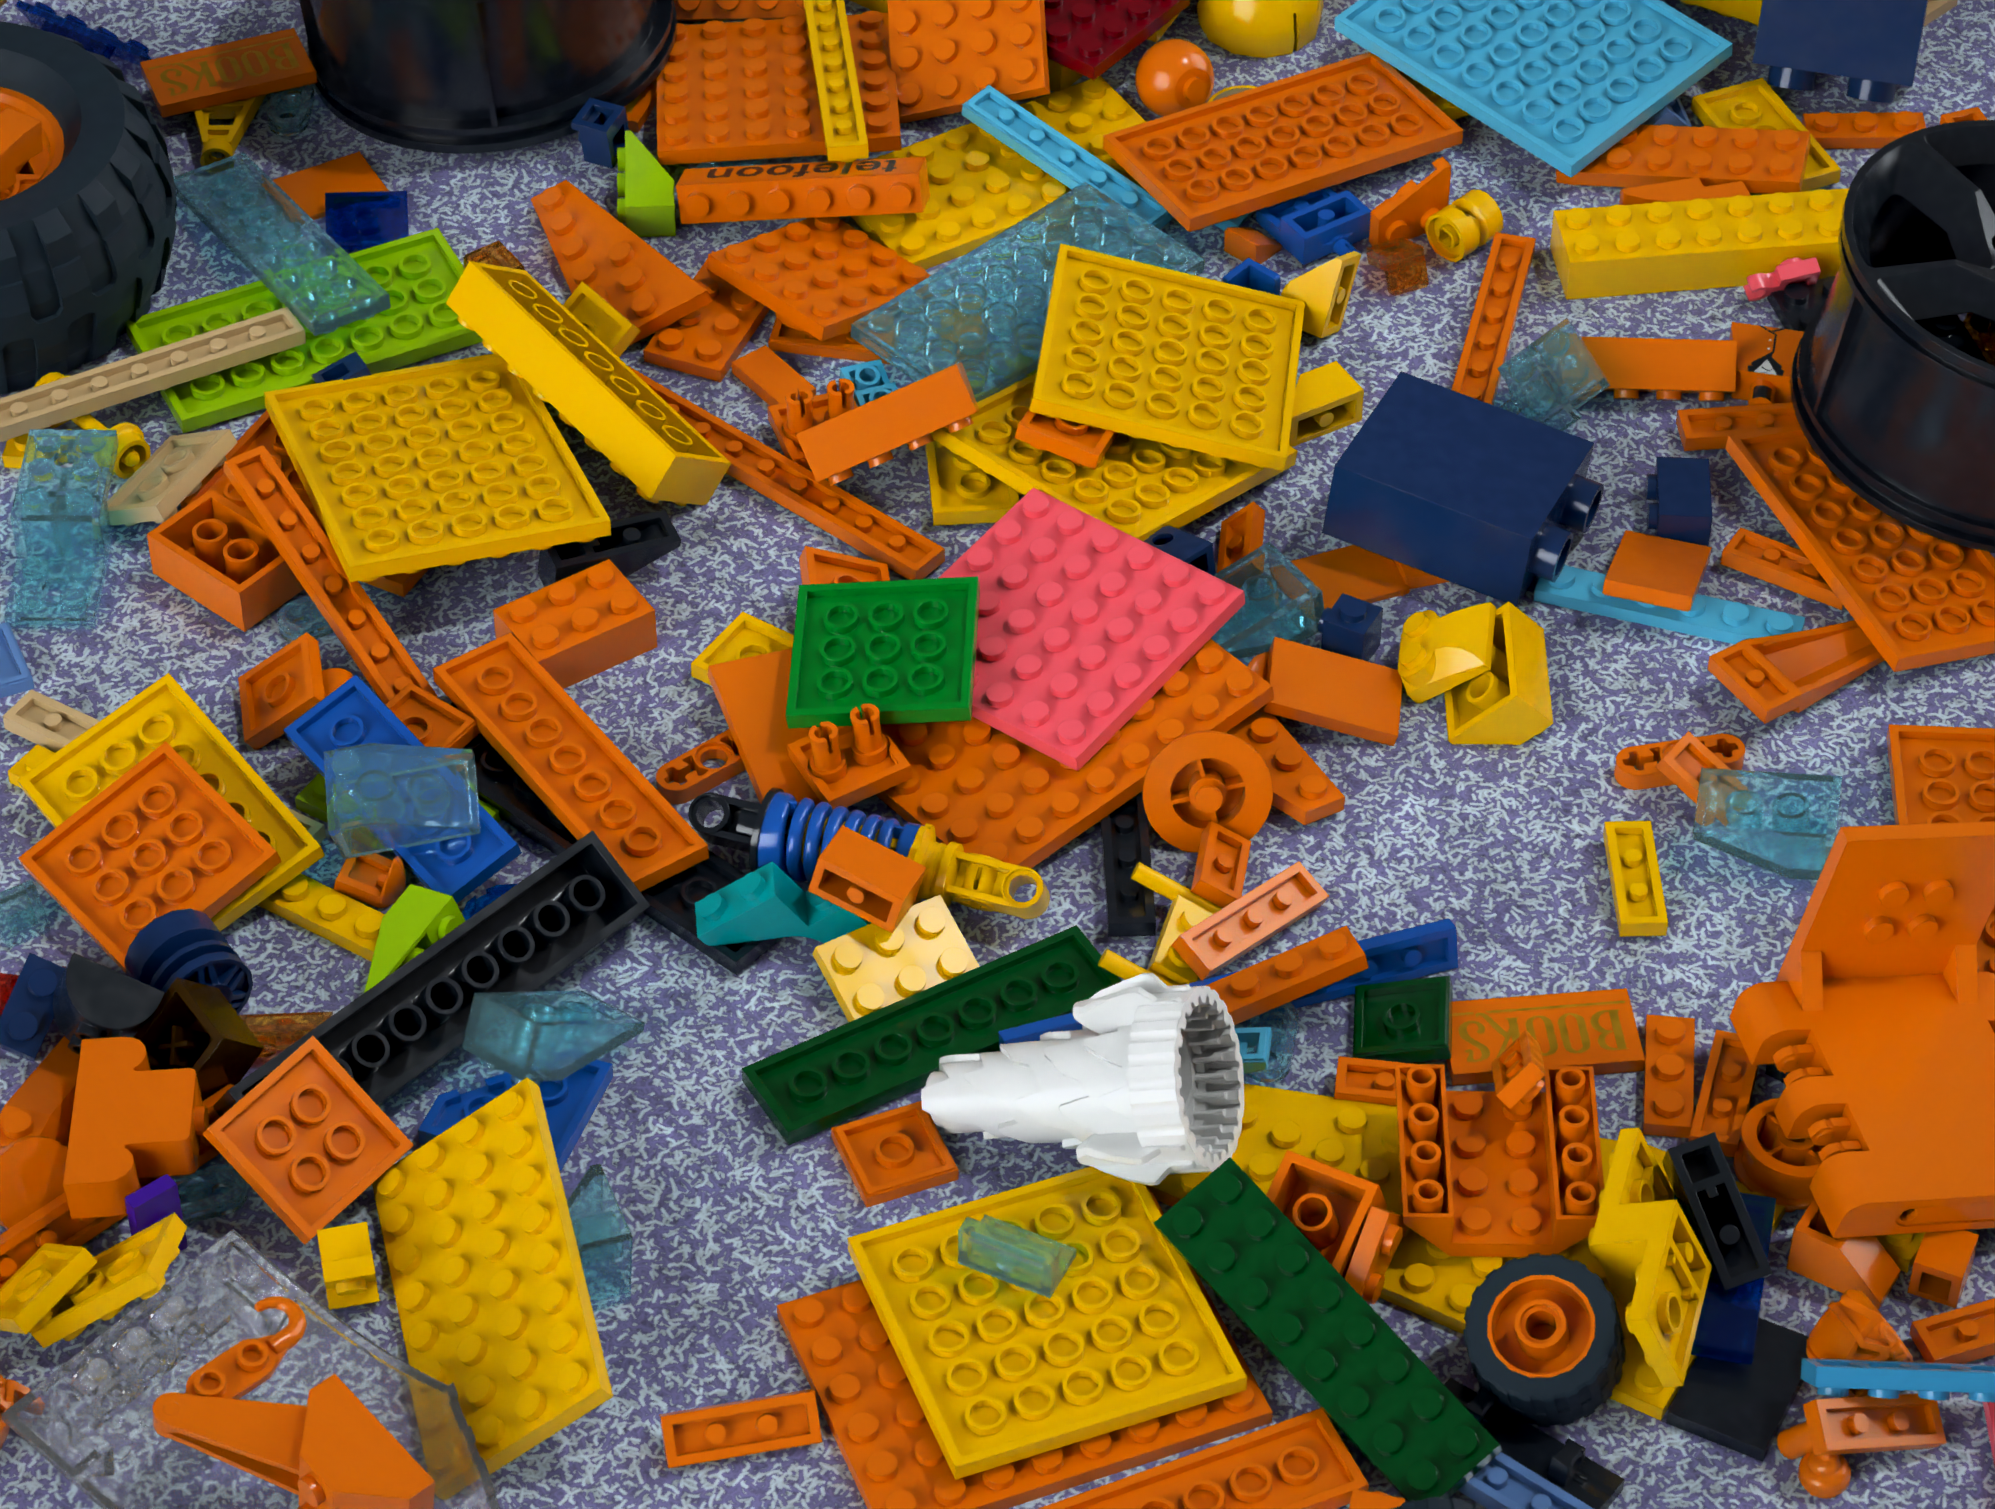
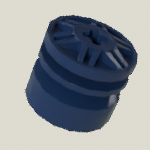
(189, 948)

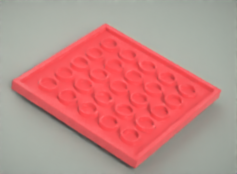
(1080, 625)

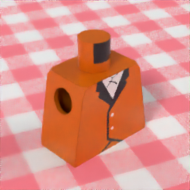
(1764, 362)

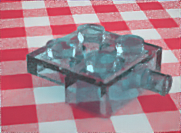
(1553, 378)

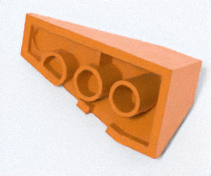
(44, 1100)

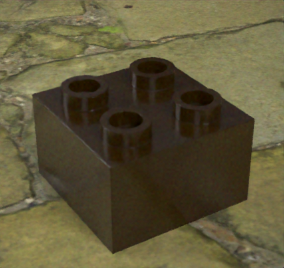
(200, 1032)

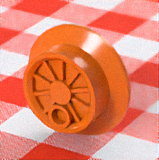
(1203, 781)

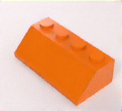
(1666, 366)
(889, 422)

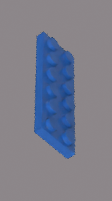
(357, 717)

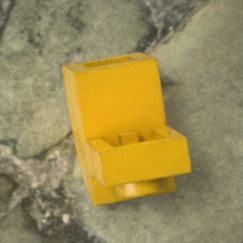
(348, 1265)

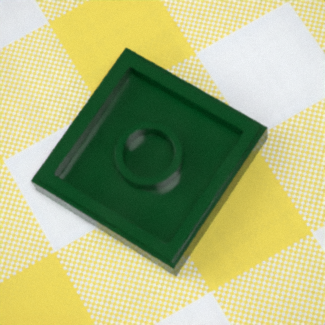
(1404, 1020)

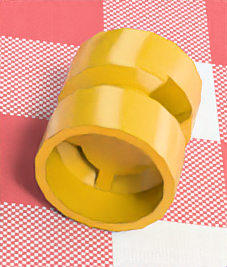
(1464, 225)

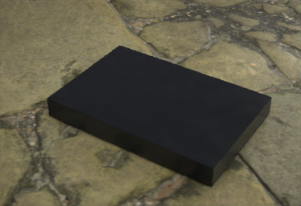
(1743, 1402)

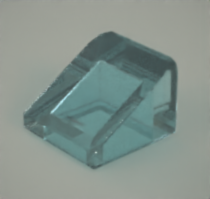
(22, 914)

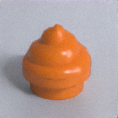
(1824, 1474)

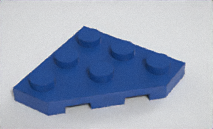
(566, 1104)

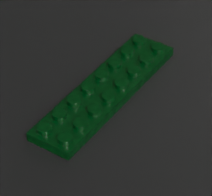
(902, 1043)
(1327, 1336)

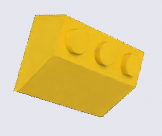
(1513, 696)

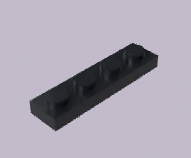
(1124, 845)

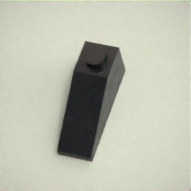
(630, 547)
(1716, 1211)

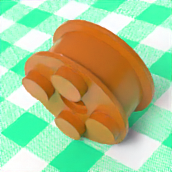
(1775, 1164)

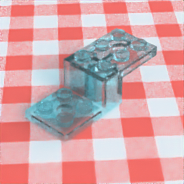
(61, 529)

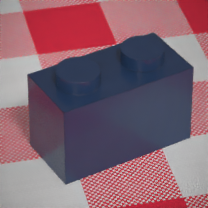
(1680, 499)

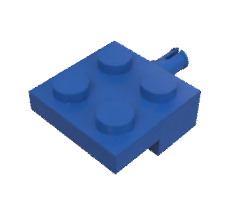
(1317, 224)

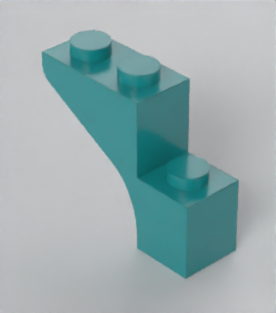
(769, 907)

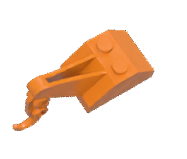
(322, 1451)

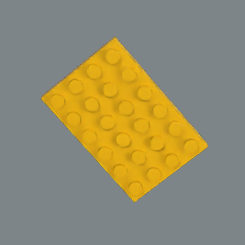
(134, 731)

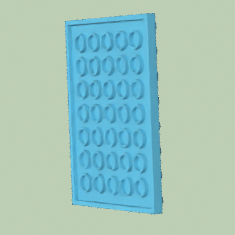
(1543, 71)

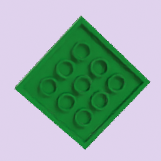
(886, 646)

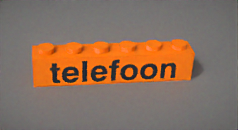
(803, 190)

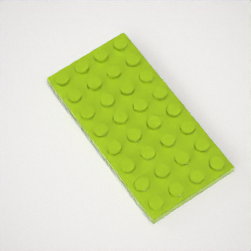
(418, 326)

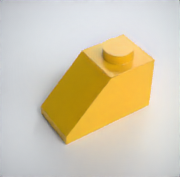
(1325, 293)
(1324, 403)

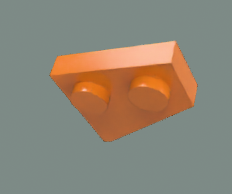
(1411, 206)

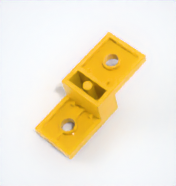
(1650, 1257)

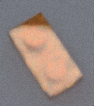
(282, 1029)

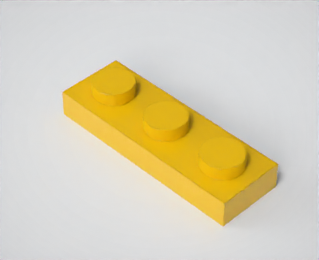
(1635, 878)

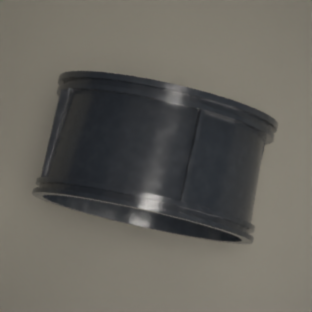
(481, 69)
(1874, 389)

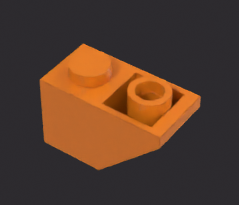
(1841, 1262)

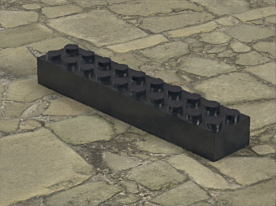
(508, 946)

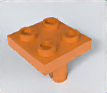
(808, 411)
(850, 761)

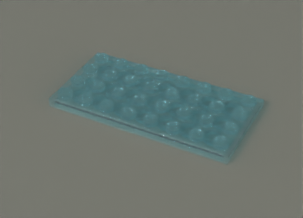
(996, 298)

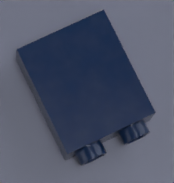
(1857, 39)
(1462, 490)

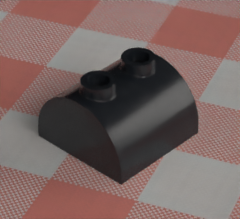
(100, 1002)

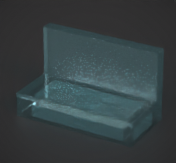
(1013, 1254)

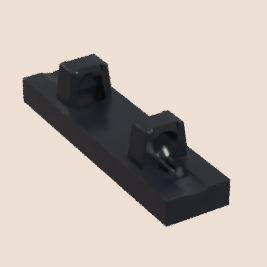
(1541, 1453)

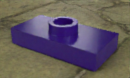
(153, 1204)

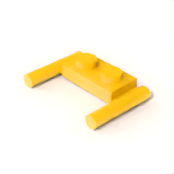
(1184, 913)

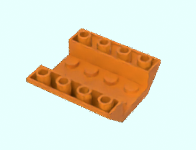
(1495, 1175)

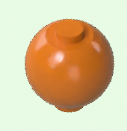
(1174, 77)

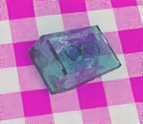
(1277, 603)
(399, 796)
(1770, 818)
(544, 1032)

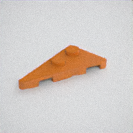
(1374, 1252)

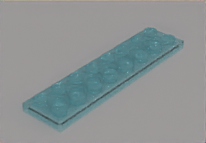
(281, 244)

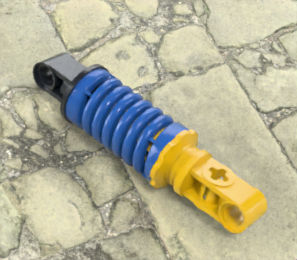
(799, 833)

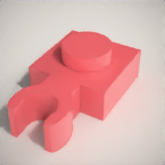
(1789, 271)

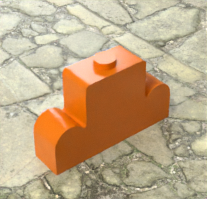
(128, 1125)

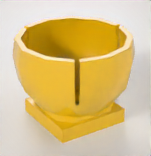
(1260, 26)

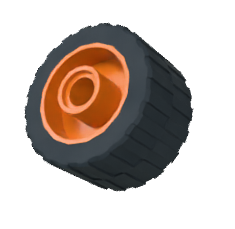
(1545, 1339)

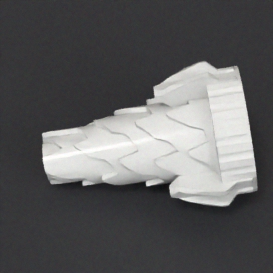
(1135, 1091)

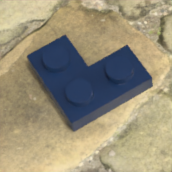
(30, 1008)

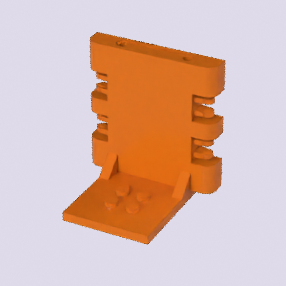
(1889, 1030)

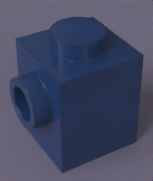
(1351, 628)

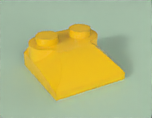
(1445, 650)

